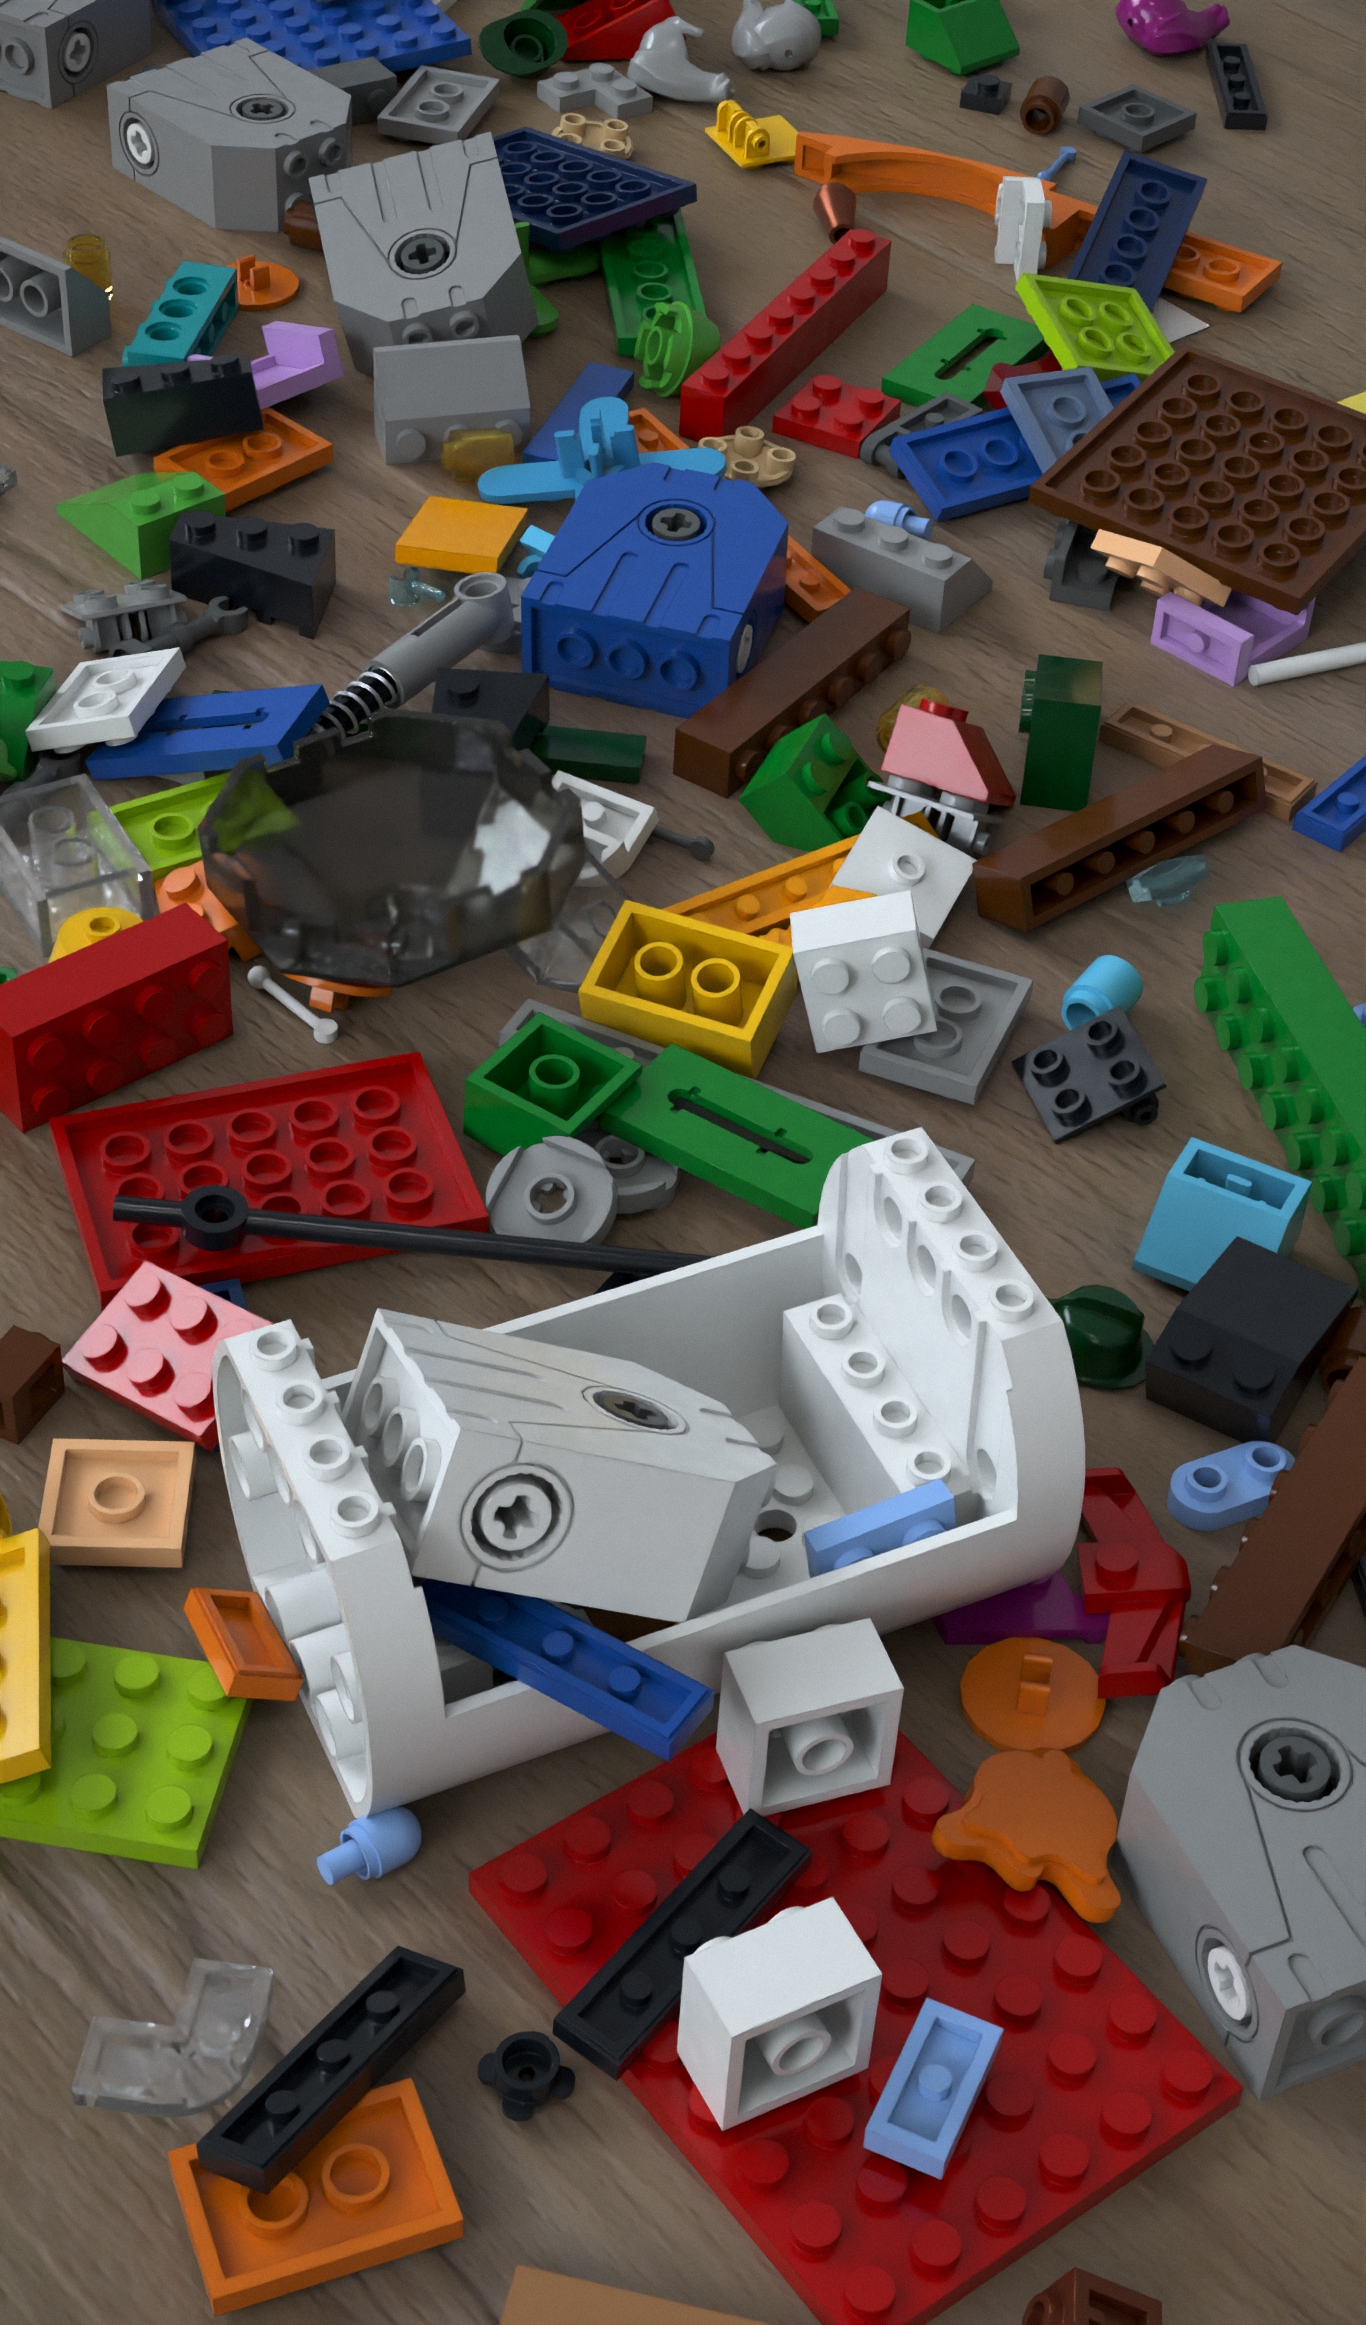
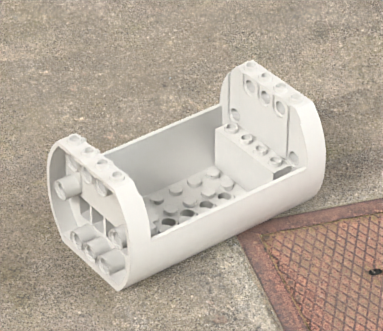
(853, 1354)

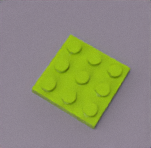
(1095, 326)
(133, 1756)

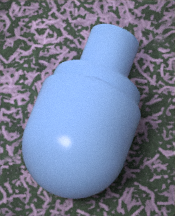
(900, 515)
(373, 1846)

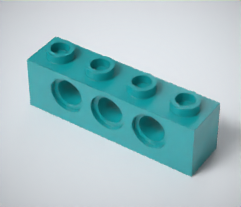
(187, 317)

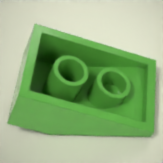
(138, 515)

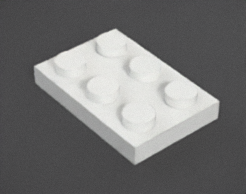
(105, 701)

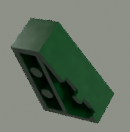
(1062, 727)

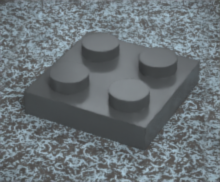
(1136, 118)

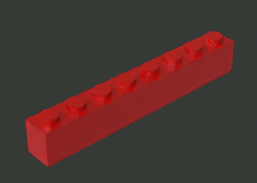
(785, 337)

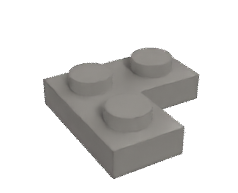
(595, 86)

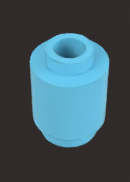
(1100, 988)

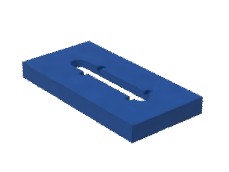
(282, 717)

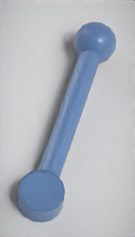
(1066, 154)

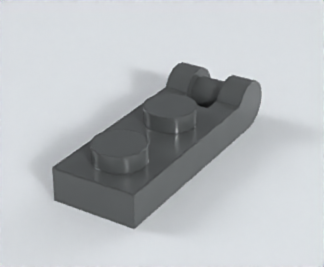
(936, 412)

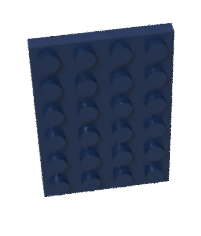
(580, 192)

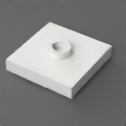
(902, 857)

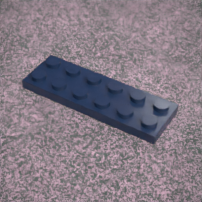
(1139, 227)

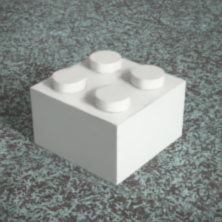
(862, 971)
(808, 1717)
(777, 2011)

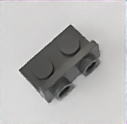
(1079, 571)

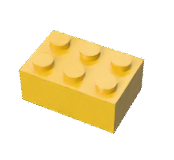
(691, 986)

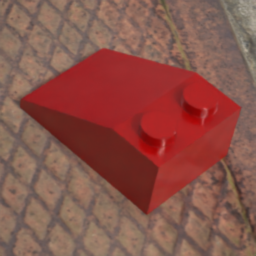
(611, 27)

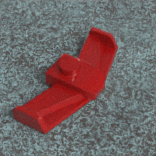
(1136, 1581)

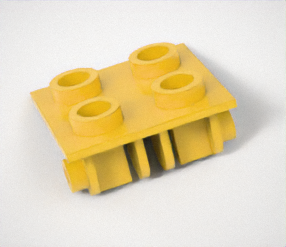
(752, 140)

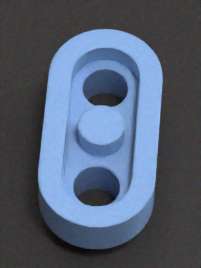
(1237, 1481)

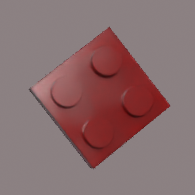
(835, 415)

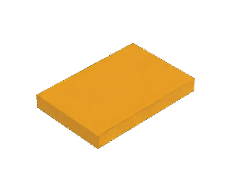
(461, 535)

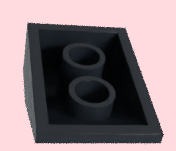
(1246, 1342)

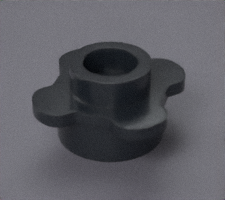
(520, 2054)

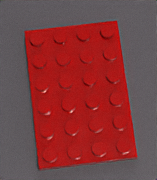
(313, 1142)

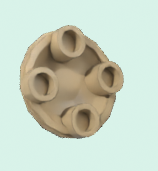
(606, 137)
(752, 457)

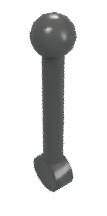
(700, 848)

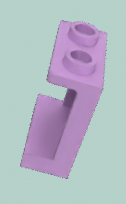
(296, 361)
(1227, 637)

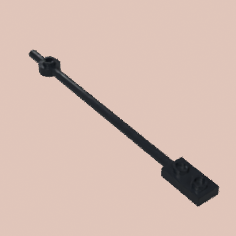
(220, 1219)

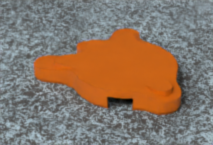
(1034, 1822)

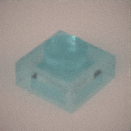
(1168, 880)

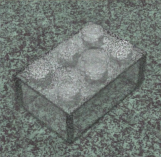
(67, 856)

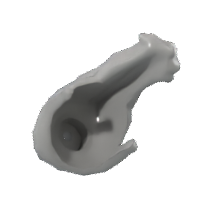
(766, 35)
(665, 68)

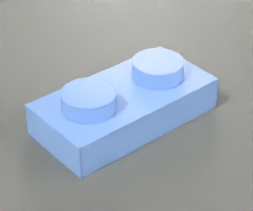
(881, 1528)
(933, 2088)

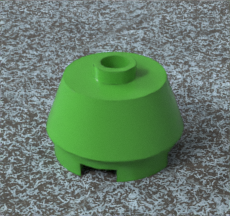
(674, 347)

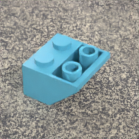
(1209, 1203)

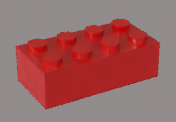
(111, 1015)

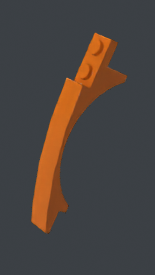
(905, 169)

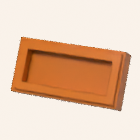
(242, 1644)

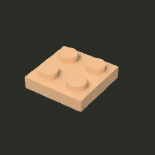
(1159, 569)
(118, 1502)

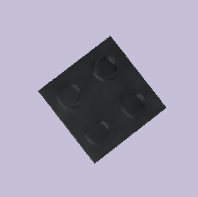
(1092, 1076)

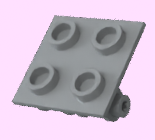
(101, 610)
(961, 819)

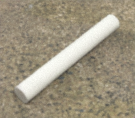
(1307, 664)

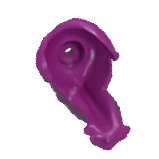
(1168, 26)

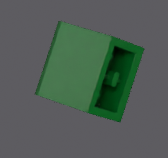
(961, 33)
(813, 788)

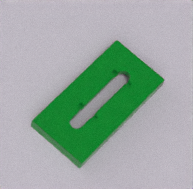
(916, 377)
(779, 1186)

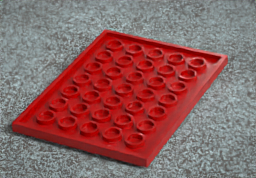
(1075, 2105)

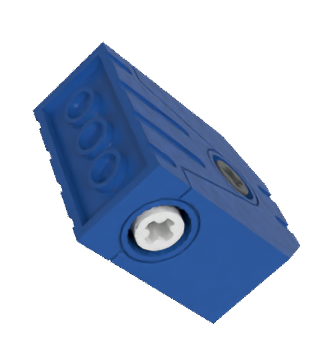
(657, 589)

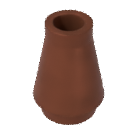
(835, 209)

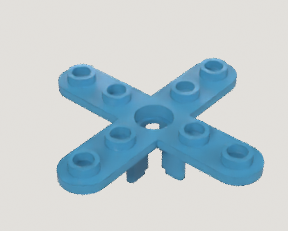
(602, 443)

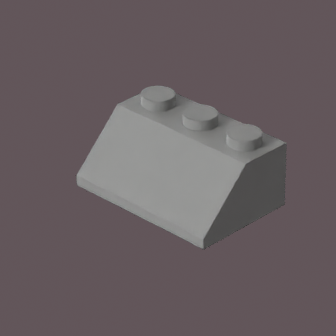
(50, 301)
(444, 388)
(900, 567)

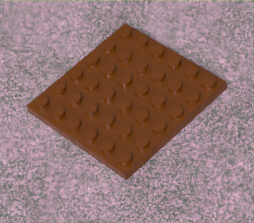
(1225, 475)

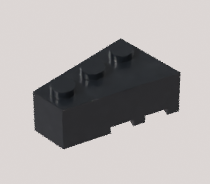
(180, 403)
(257, 565)
(510, 697)

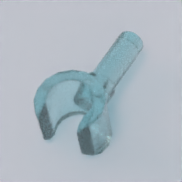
(408, 590)

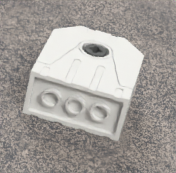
(554, 1469)

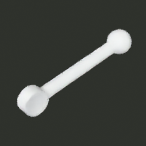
(324, 1029)

